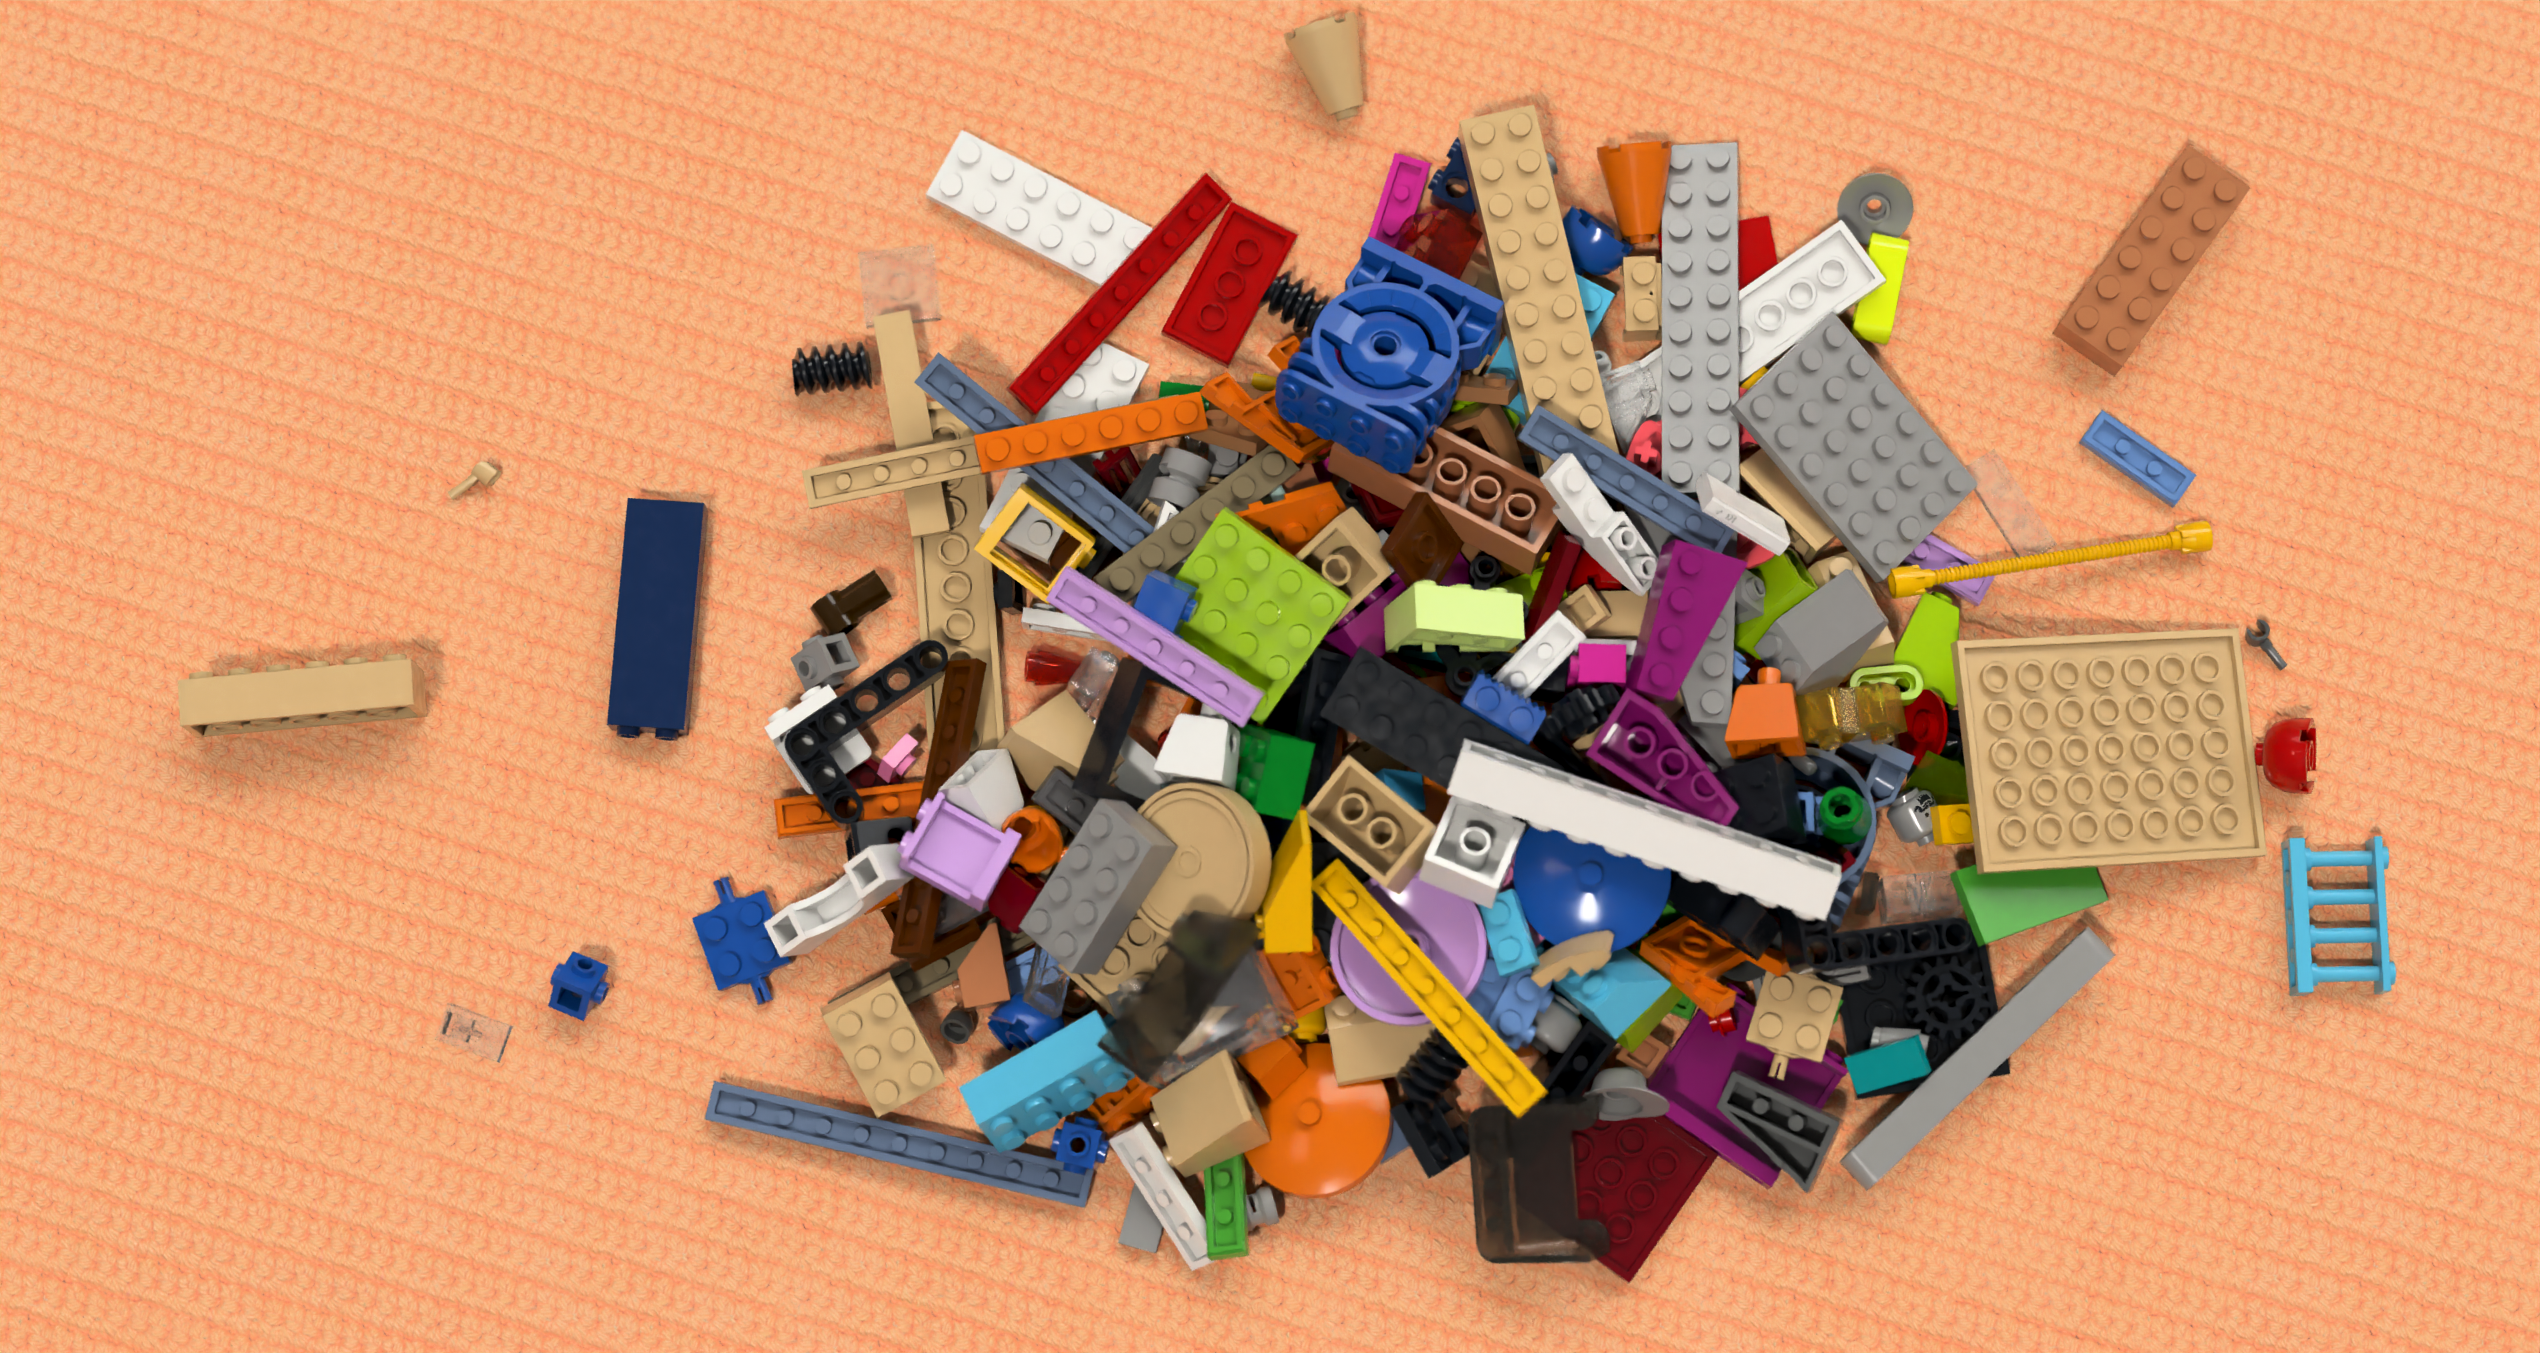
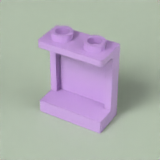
(957, 852)

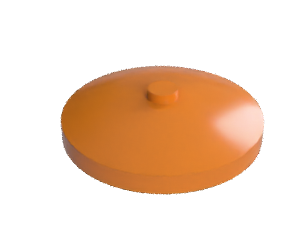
(1322, 1132)

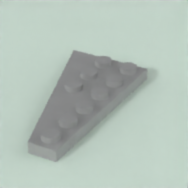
(1709, 681)

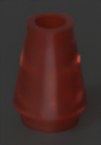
(1048, 668)

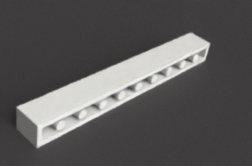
(1644, 830)

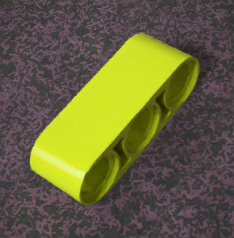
(1876, 312)

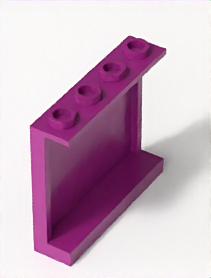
(1700, 1070)

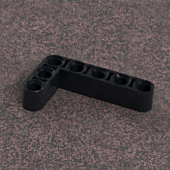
(857, 721)
(1863, 942)

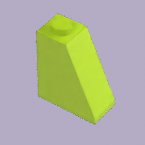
(1785, 585)
(1928, 642)

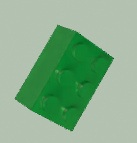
(1272, 770)

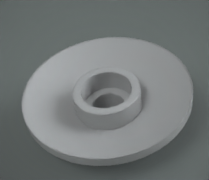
(1889, 219)

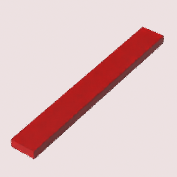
(1118, 294)

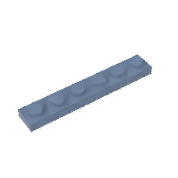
(1626, 481)

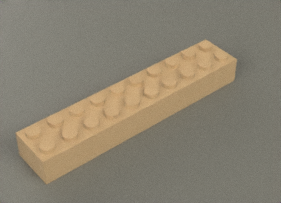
(1534, 272)

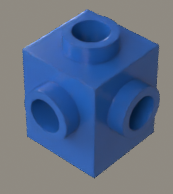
(578, 985)
(1095, 1149)

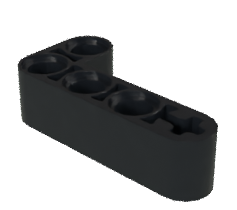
(1728, 916)

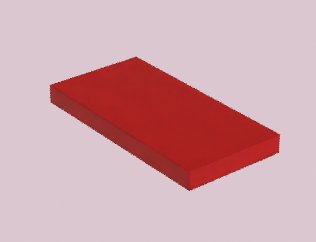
(1229, 284)

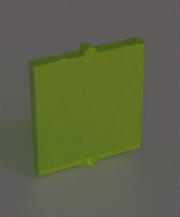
(1940, 777)

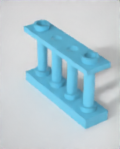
(2303, 936)

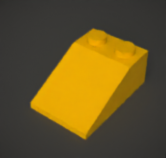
(1287, 905)

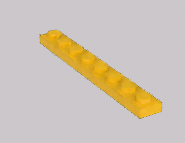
(1428, 988)

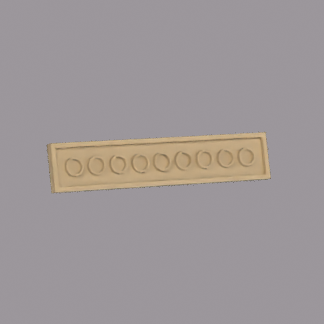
(957, 592)

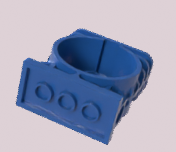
(1395, 400)

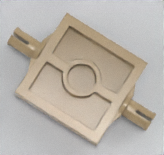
(1794, 1017)

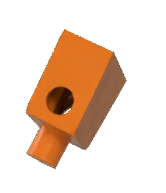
(1765, 719)

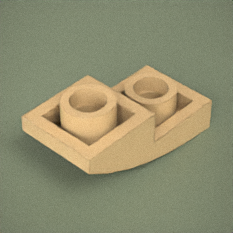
(1578, 953)

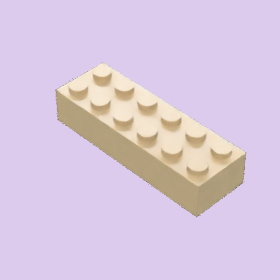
(302, 697)

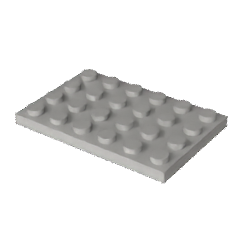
(1853, 446)

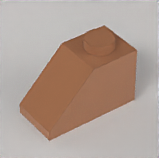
(983, 973)

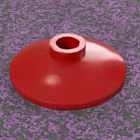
(1925, 725)

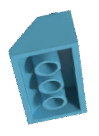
(1612, 994)

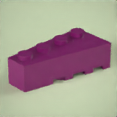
(1679, 615)
(1366, 622)

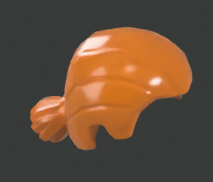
(1040, 840)

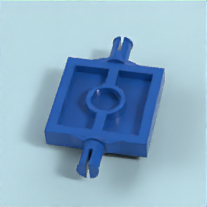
(738, 941)

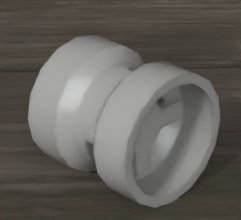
(1264, 1206)

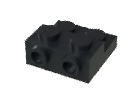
(1434, 1135)

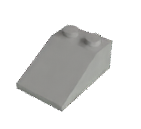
(1823, 635)

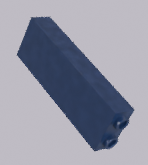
(657, 618)

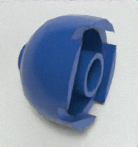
(1593, 243)
(1021, 1024)

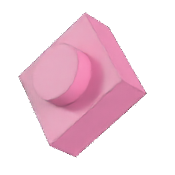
(898, 759)

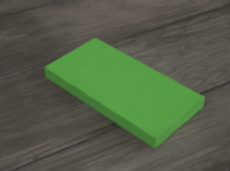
(2018, 901)

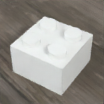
(1471, 852)

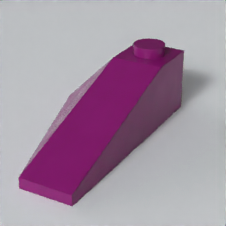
(1657, 759)

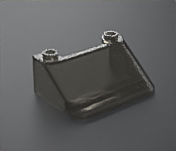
(1529, 1184)

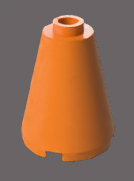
(1637, 186)

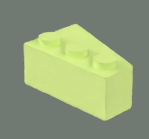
(1454, 616)

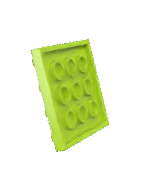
(1256, 607)

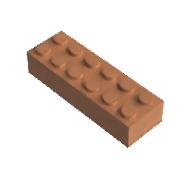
(2151, 260)
(1477, 492)

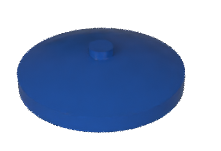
(1586, 890)

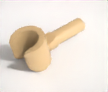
(482, 472)

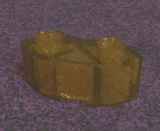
(1851, 715)

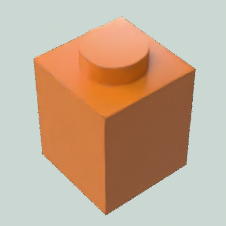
(1274, 1065)

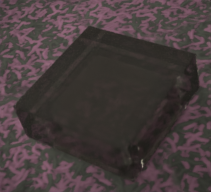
(1867, 893)

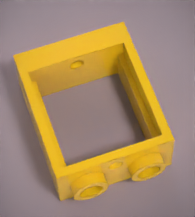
(1022, 496)

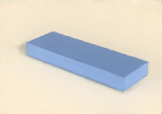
(2137, 459)

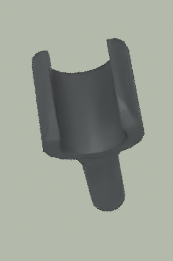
(2265, 643)

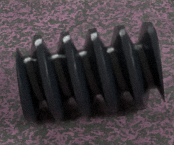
(1293, 303)
(831, 369)
(1433, 1072)

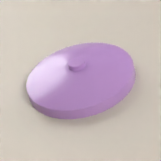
(1442, 927)

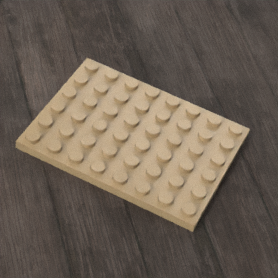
(2107, 750)

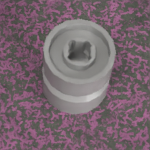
(1180, 478)

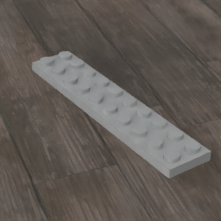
(1700, 317)

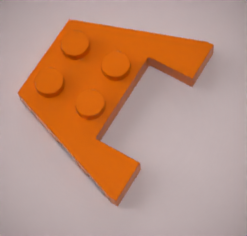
(1262, 414)
(1297, 516)
(1695, 956)

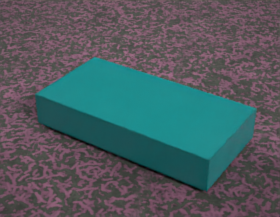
(1887, 1064)

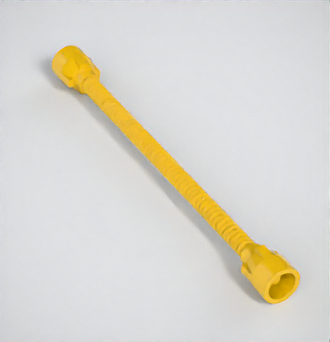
(2186, 538)

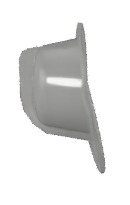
(1625, 1095)

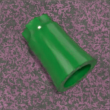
(1847, 828)

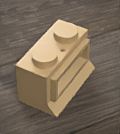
(1642, 298)

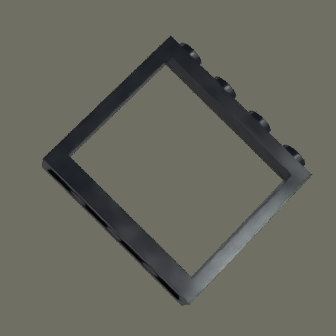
(1112, 730)

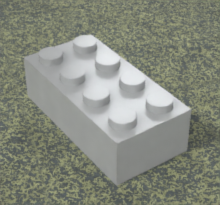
(1098, 886)

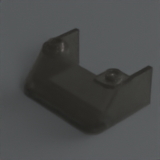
(1180, 992)

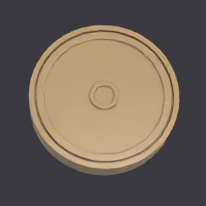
(1219, 857)

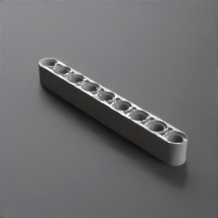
(1977, 1058)

